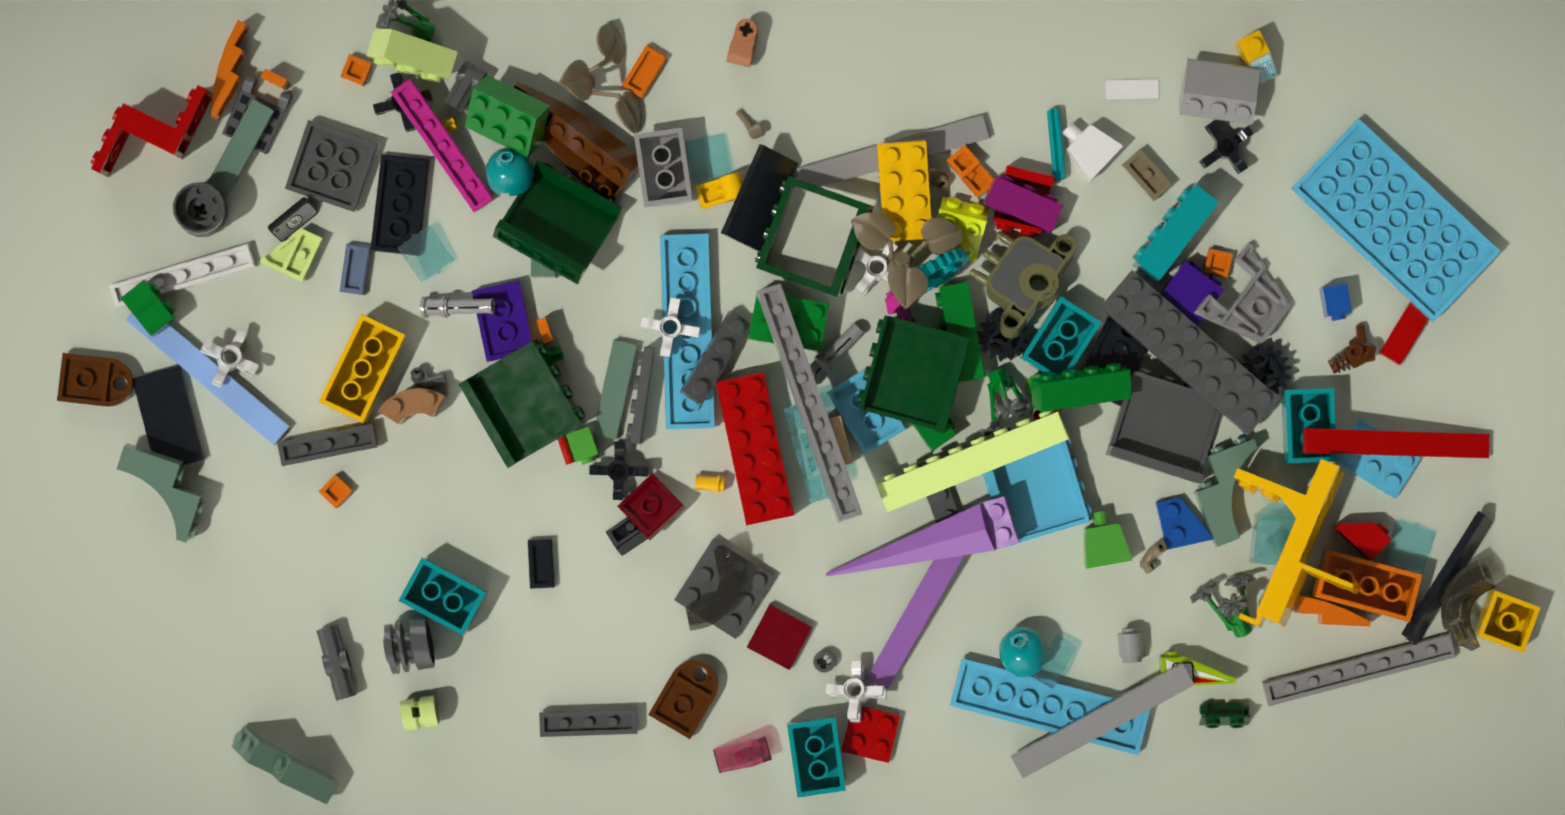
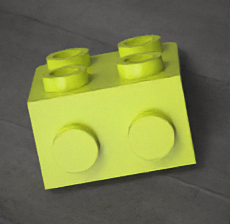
(969, 218)

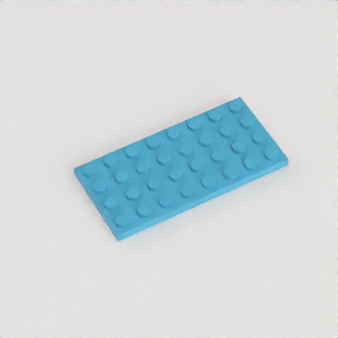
(1395, 220)

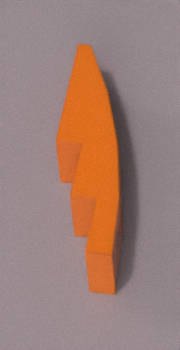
(226, 79)
(1328, 612)

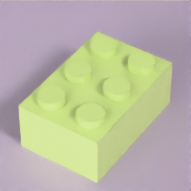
(411, 55)

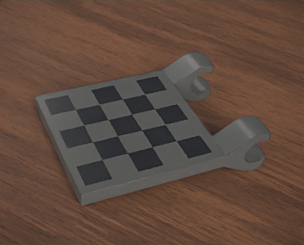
(242, 104)

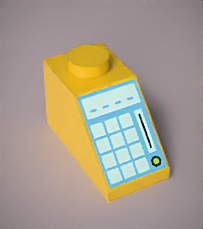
(1256, 54)

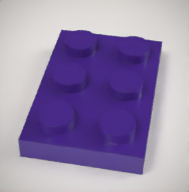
(508, 326)

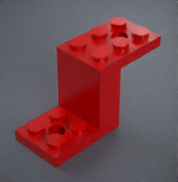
(134, 122)

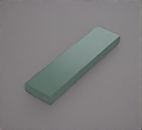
(241, 147)
(615, 389)

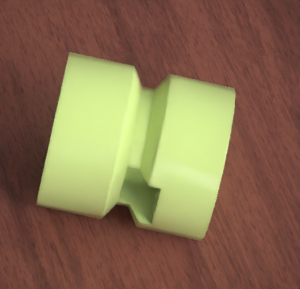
(428, 713)

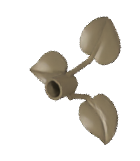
(580, 82)
(906, 283)

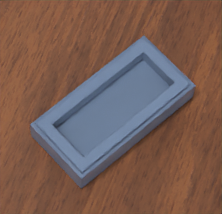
(355, 269)

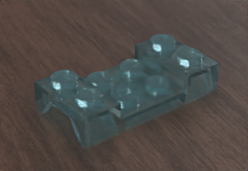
(814, 485)

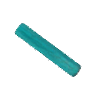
(1056, 144)

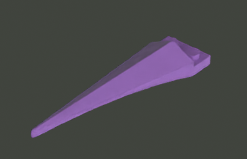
(971, 531)

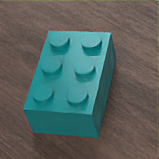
(1060, 338)
(1306, 410)
(443, 596)
(816, 756)

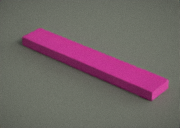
(442, 145)

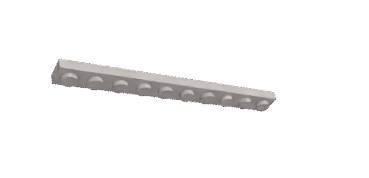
(809, 403)

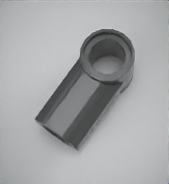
(466, 79)

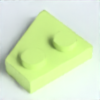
(294, 255)

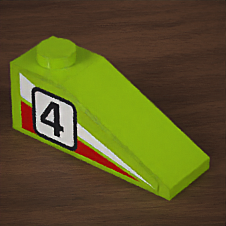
(1198, 672)

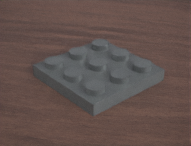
(331, 166)
(705, 580)

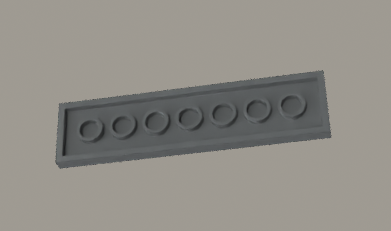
(1189, 352)

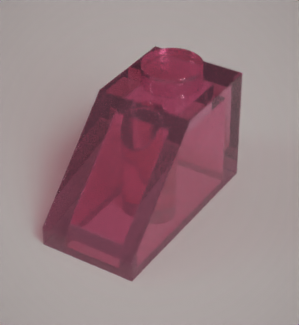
(742, 754)

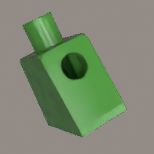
(1104, 543)

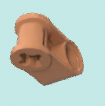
(741, 47)

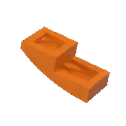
(970, 171)

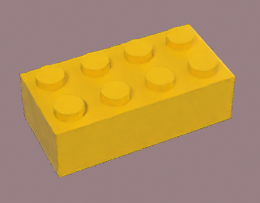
(904, 186)
(363, 368)

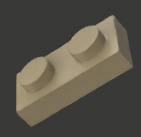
(1146, 175)

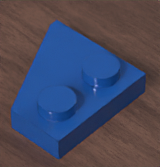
(1179, 524)

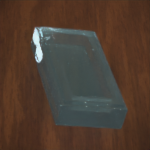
(1058, 657)

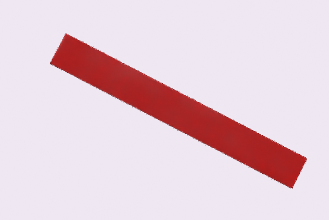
(1395, 443)

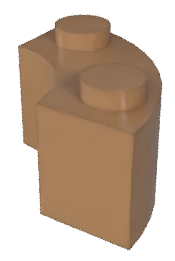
(412, 402)

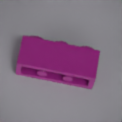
(1023, 203)

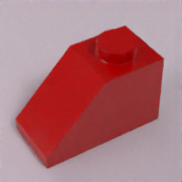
(1364, 537)

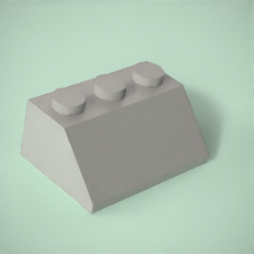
(1219, 91)
(663, 167)

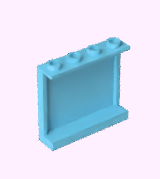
(1041, 491)

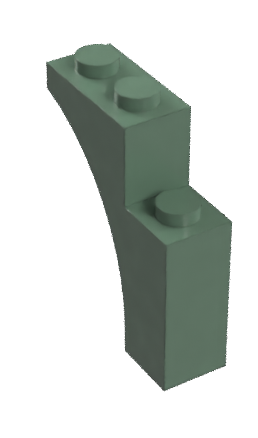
(162, 475)
(1216, 499)
(283, 766)

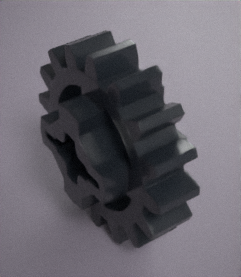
(1006, 346)
(1268, 356)

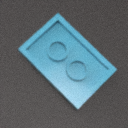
(866, 427)
(1381, 471)

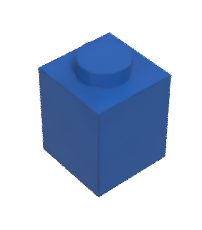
(1335, 301)

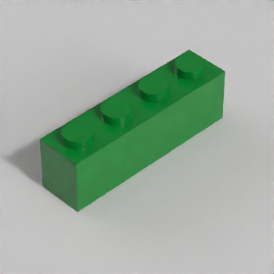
(960, 319)
(1081, 388)

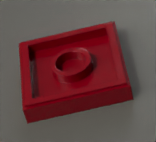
(651, 506)
(779, 637)

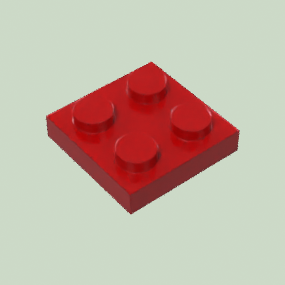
(871, 736)

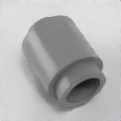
(1130, 645)

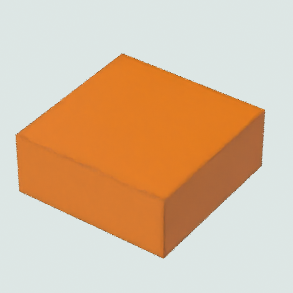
(356, 70)
(275, 79)
(1217, 263)
(545, 331)
(335, 491)

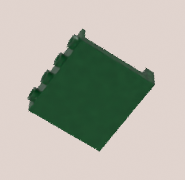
(558, 222)
(913, 373)
(523, 402)

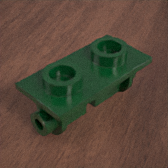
(1235, 715)

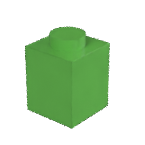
(583, 445)

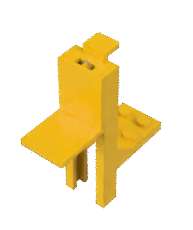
(1291, 567)

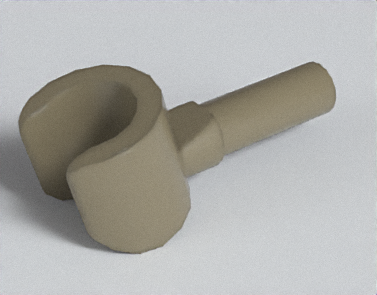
(755, 131)

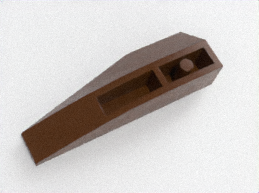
(586, 147)

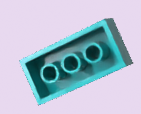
(1175, 233)

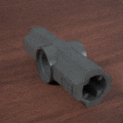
(336, 662)

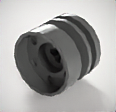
(196, 196)
(409, 646)

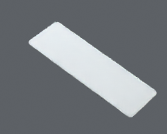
(1132, 89)

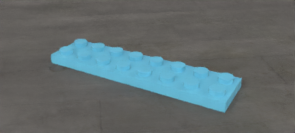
(687, 278)
(1034, 704)

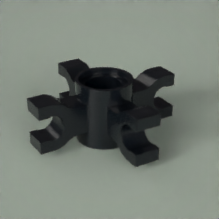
(391, 105)
(1217, 135)
(618, 483)

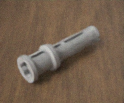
(446, 306)
(823, 362)

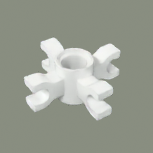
(869, 278)
(668, 338)
(213, 350)
(845, 690)

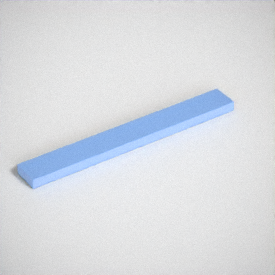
(204, 371)

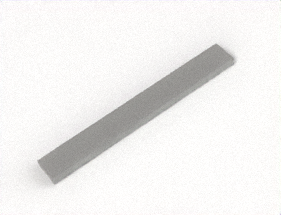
(865, 160)
(1359, 669)
(1102, 720)

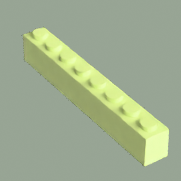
(971, 462)

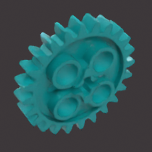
(944, 267)

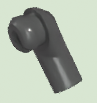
(425, 380)

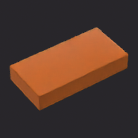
(644, 71)

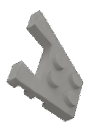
(1257, 306)

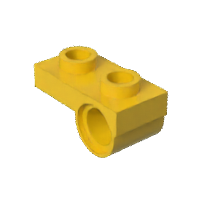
(719, 191)

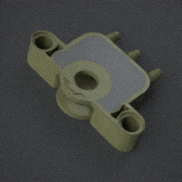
(1020, 266)

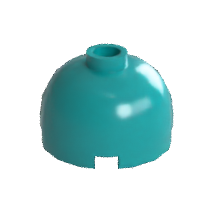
(509, 172)
(1023, 651)

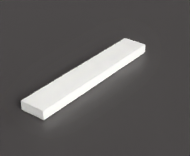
(190, 272)

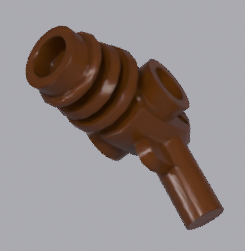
(1356, 354)

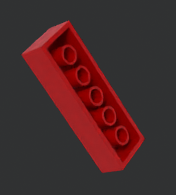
(754, 448)

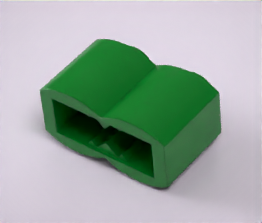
(149, 307)

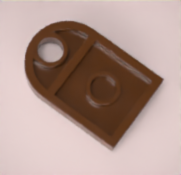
(92, 380)
(685, 699)

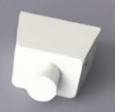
(1090, 149)

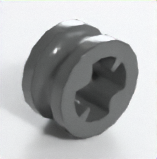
(819, 655)

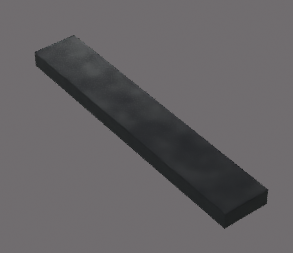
(1457, 560)

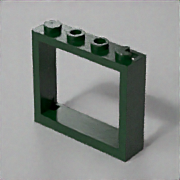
(771, 233)

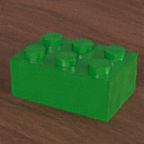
(507, 116)
(808, 317)

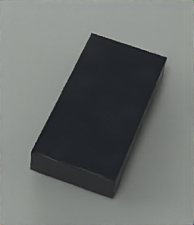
(541, 563)

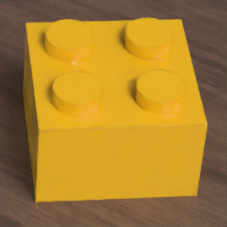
(1506, 621)

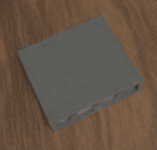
(1164, 427)

